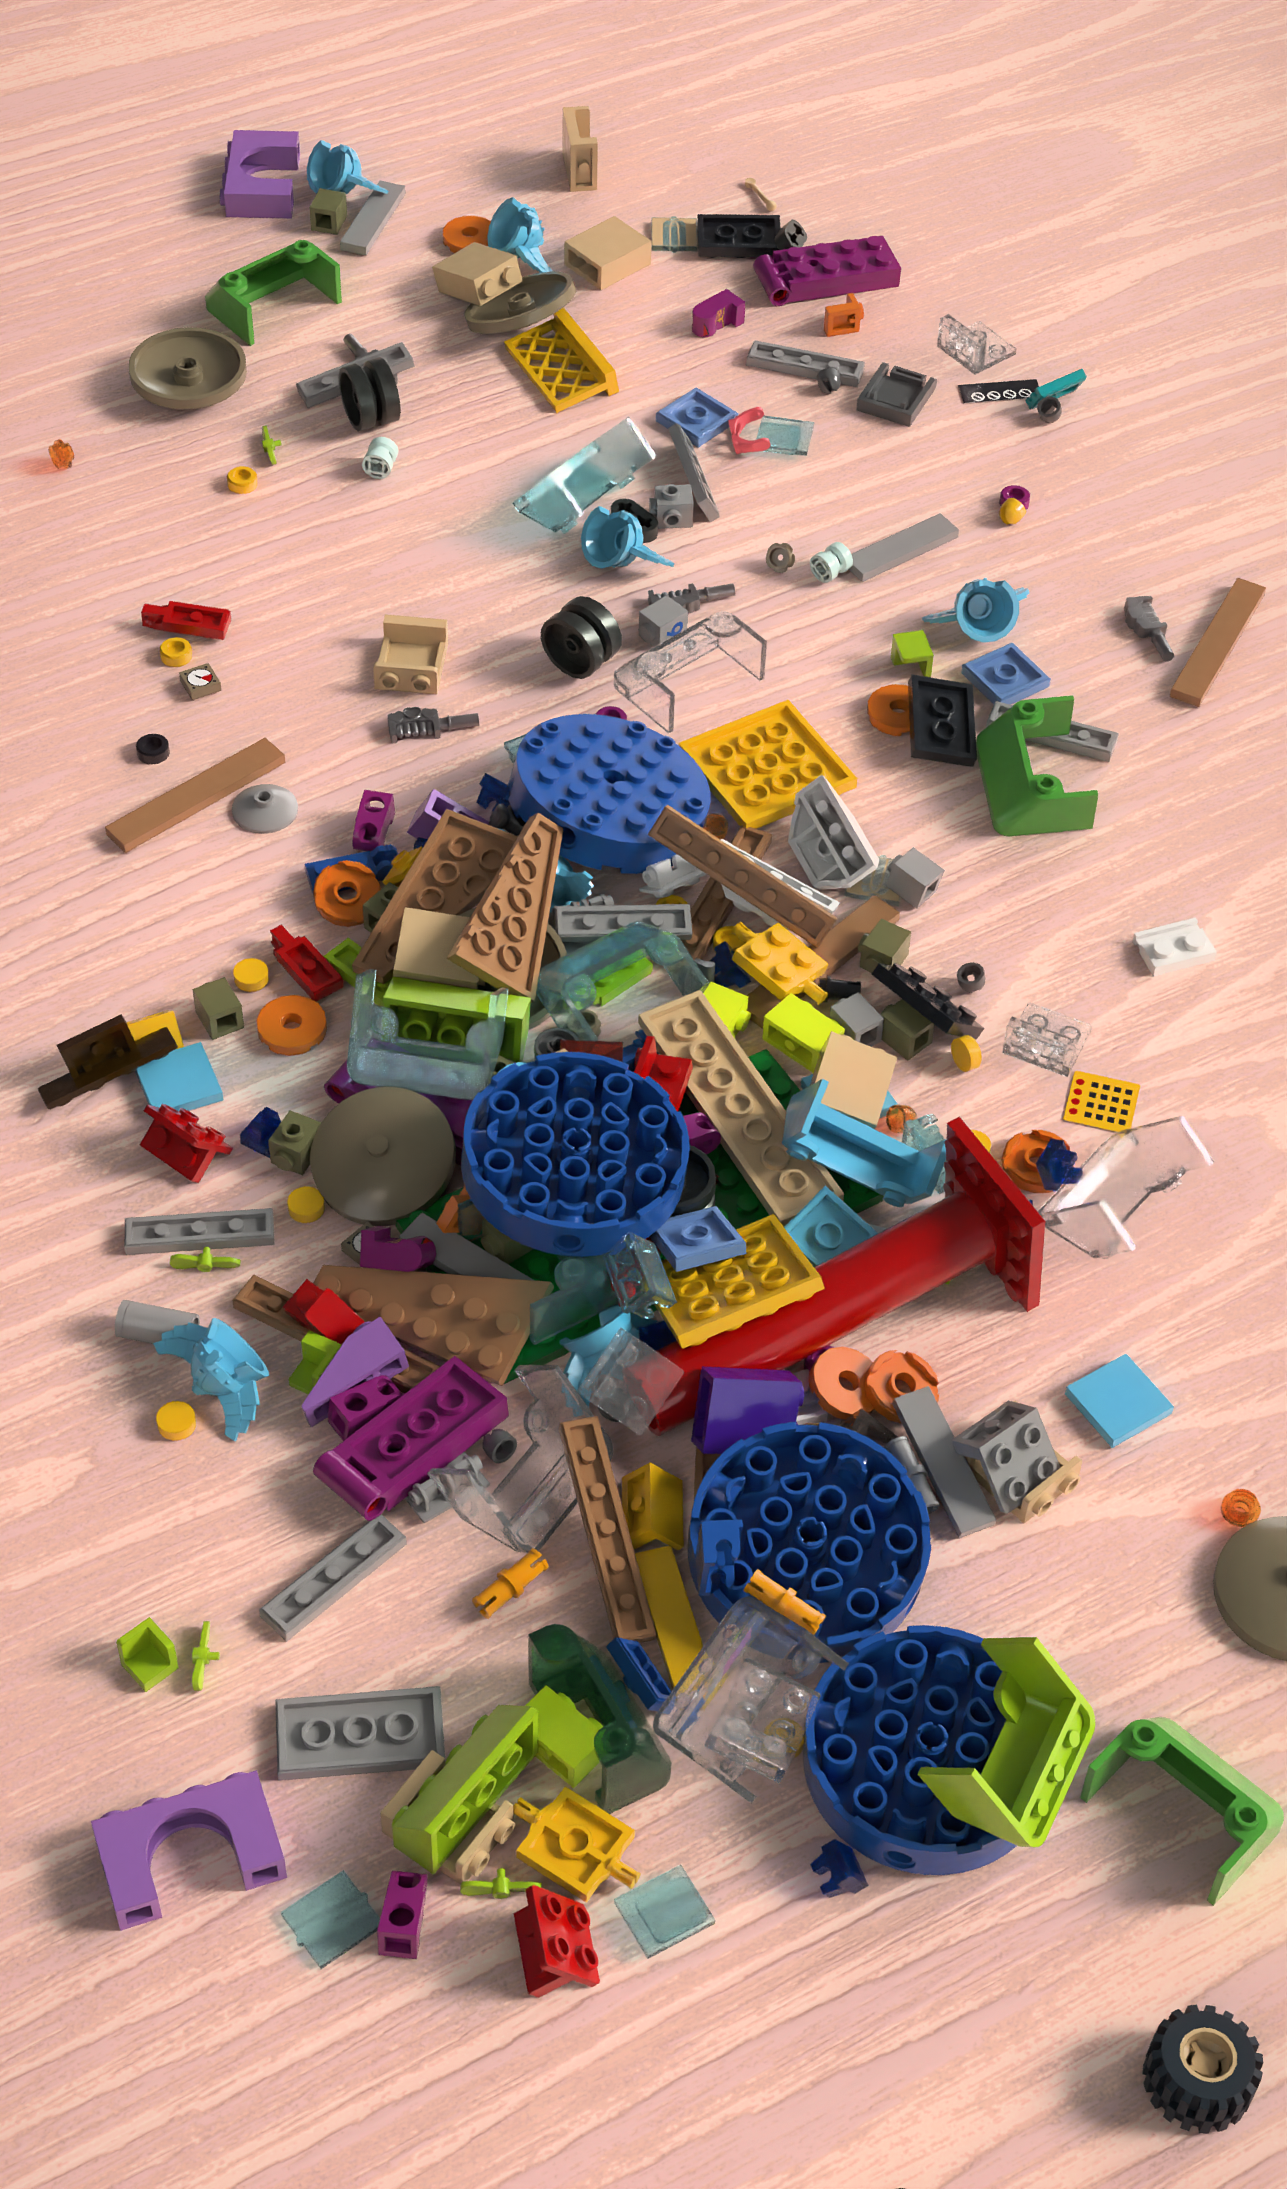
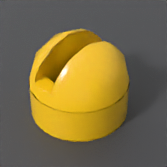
(1012, 511)

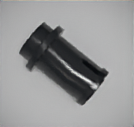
(838, 988)

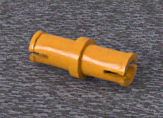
(510, 1583)
(784, 1602)

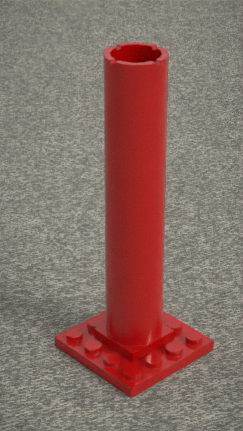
(975, 1223)

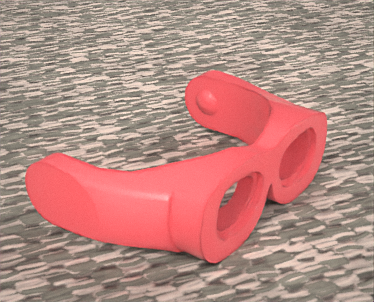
(736, 426)

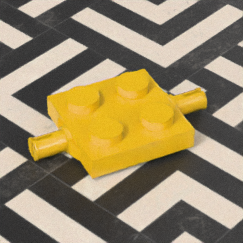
(780, 962)
(575, 1844)

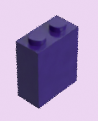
(741, 1403)

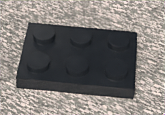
(736, 235)
(942, 720)
(929, 1001)

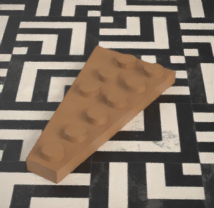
(444, 878)
(510, 922)
(444, 1314)

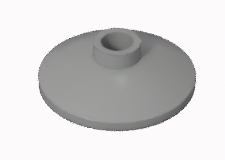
(264, 808)

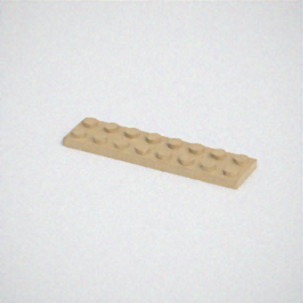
(737, 1104)

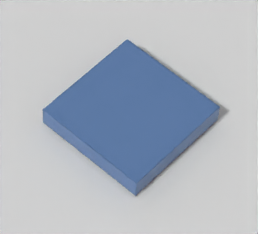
(698, 416)
(1006, 675)
(698, 1239)

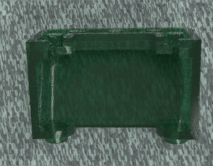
(626, 1744)

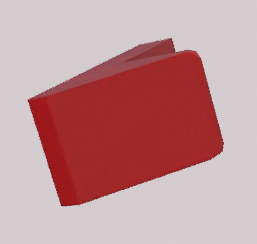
(322, 1312)

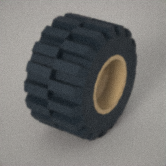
(1202, 2068)

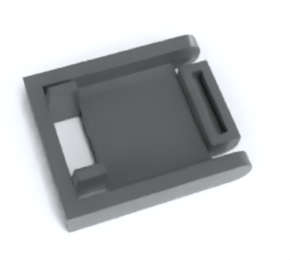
(897, 396)

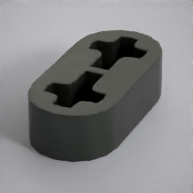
(790, 236)
(647, 521)

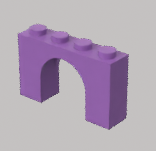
(255, 152)
(229, 1807)

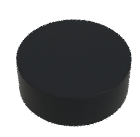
(152, 749)

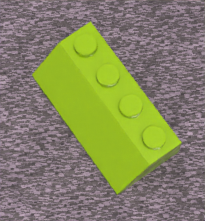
(448, 1012)
(467, 1785)

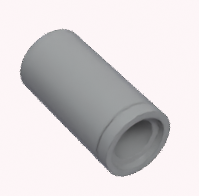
(148, 1322)

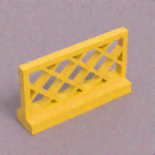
(580, 352)

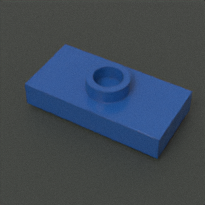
(639, 1672)

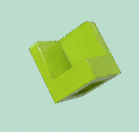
(912, 648)
(317, 1355)
(147, 1654)

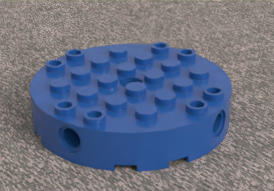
(606, 787)
(574, 1153)
(828, 1489)
(873, 1738)

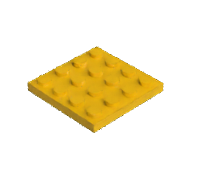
(764, 761)
(739, 1288)

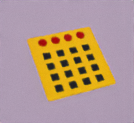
(1101, 1102)

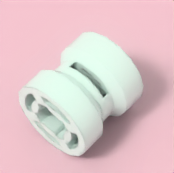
(380, 457)
(831, 562)

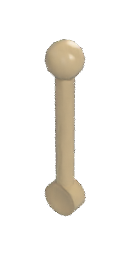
(751, 183)

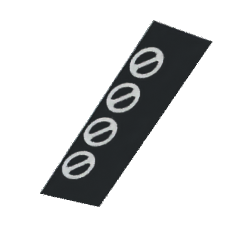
(997, 390)

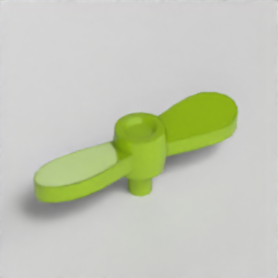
(269, 445)
(203, 1262)
(201, 1657)
(499, 1887)

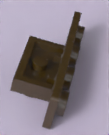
(101, 1057)

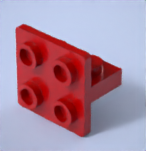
(668, 1071)
(181, 1141)
(555, 1942)

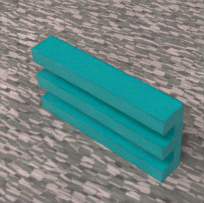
(1057, 388)

